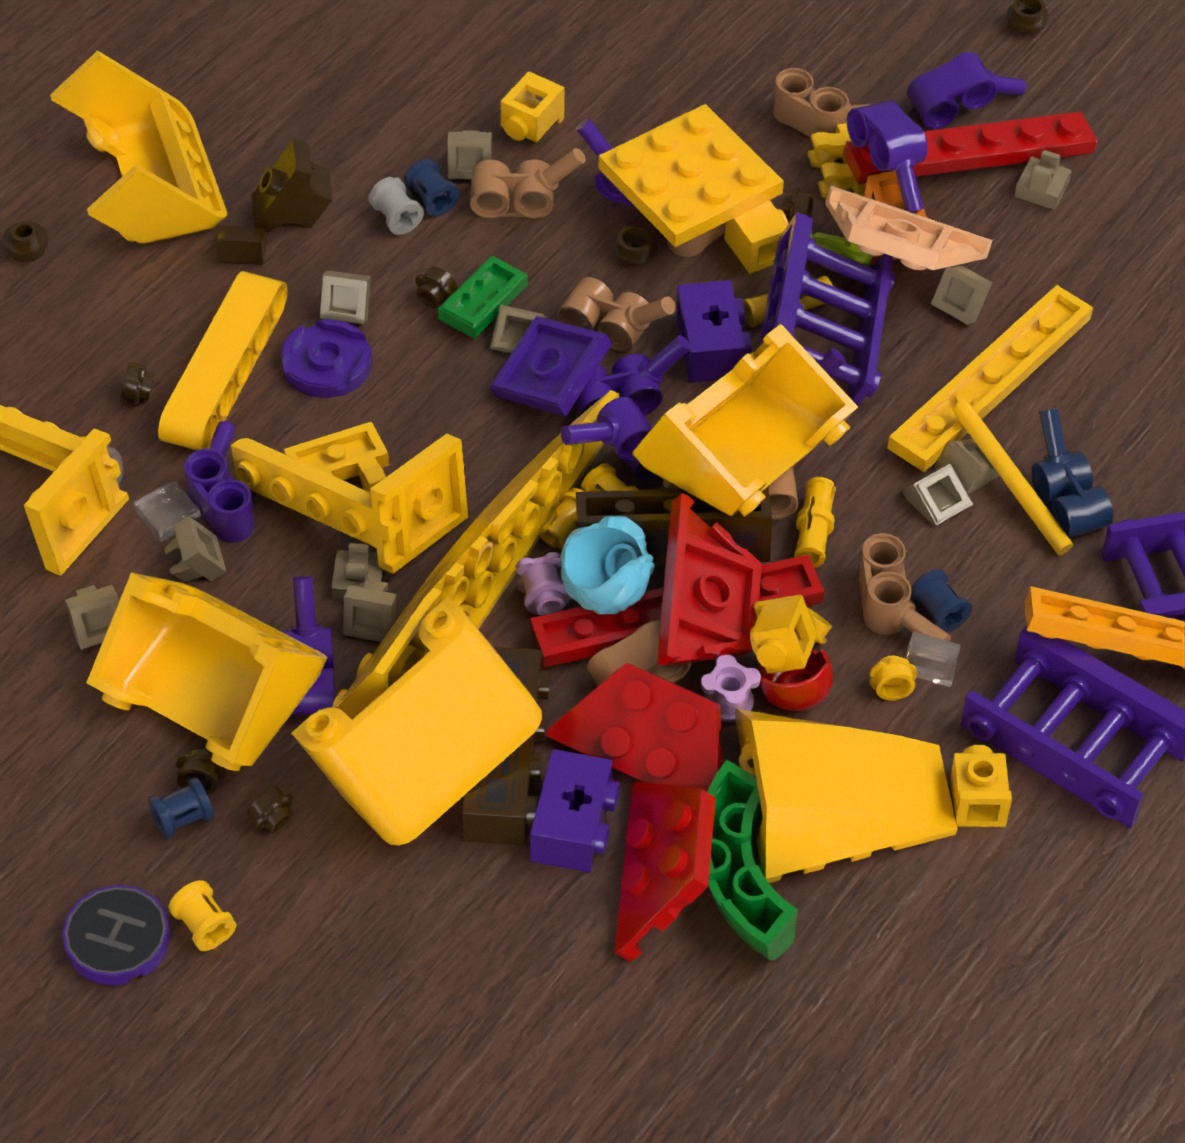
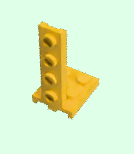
(79, 493)
(397, 515)

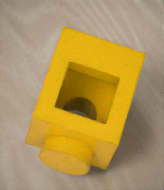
(524, 115)
(774, 638)
(980, 788)

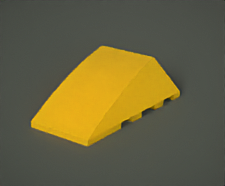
(841, 792)

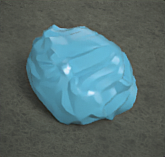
(606, 565)

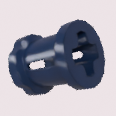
(431, 187)
(940, 600)
(181, 808)

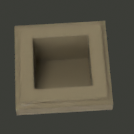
(511, 327)
(968, 463)
(938, 495)

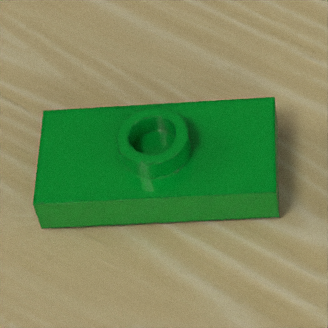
(480, 296)

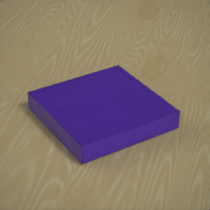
(551, 365)

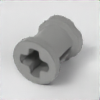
(391, 199)

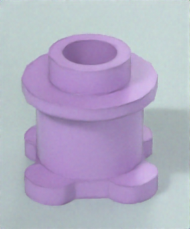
(542, 584)
(730, 686)

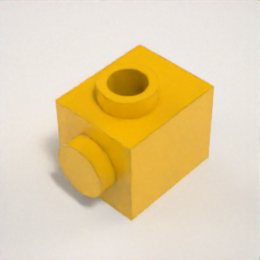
(756, 235)

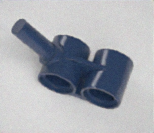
(1066, 483)

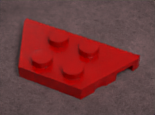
(706, 591)
(647, 729)
(663, 859)

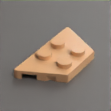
(902, 234)

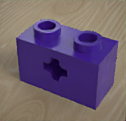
(712, 324)
(572, 811)

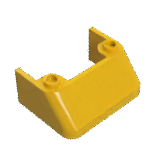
(162, 161)

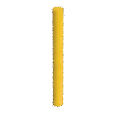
(1012, 477)

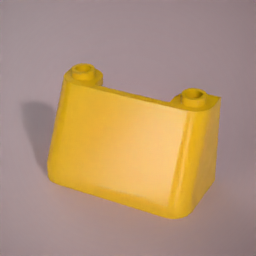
(748, 426)
(203, 667)
(427, 732)

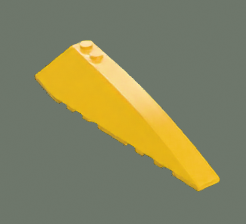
(479, 562)

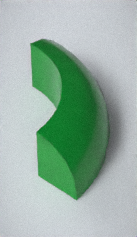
(734, 880)

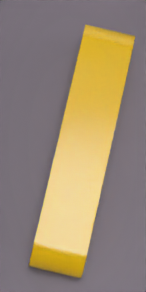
(223, 361)

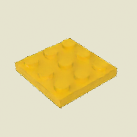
(690, 175)

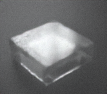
(164, 509)
(933, 658)

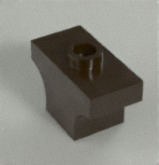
(292, 190)

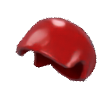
(799, 688)

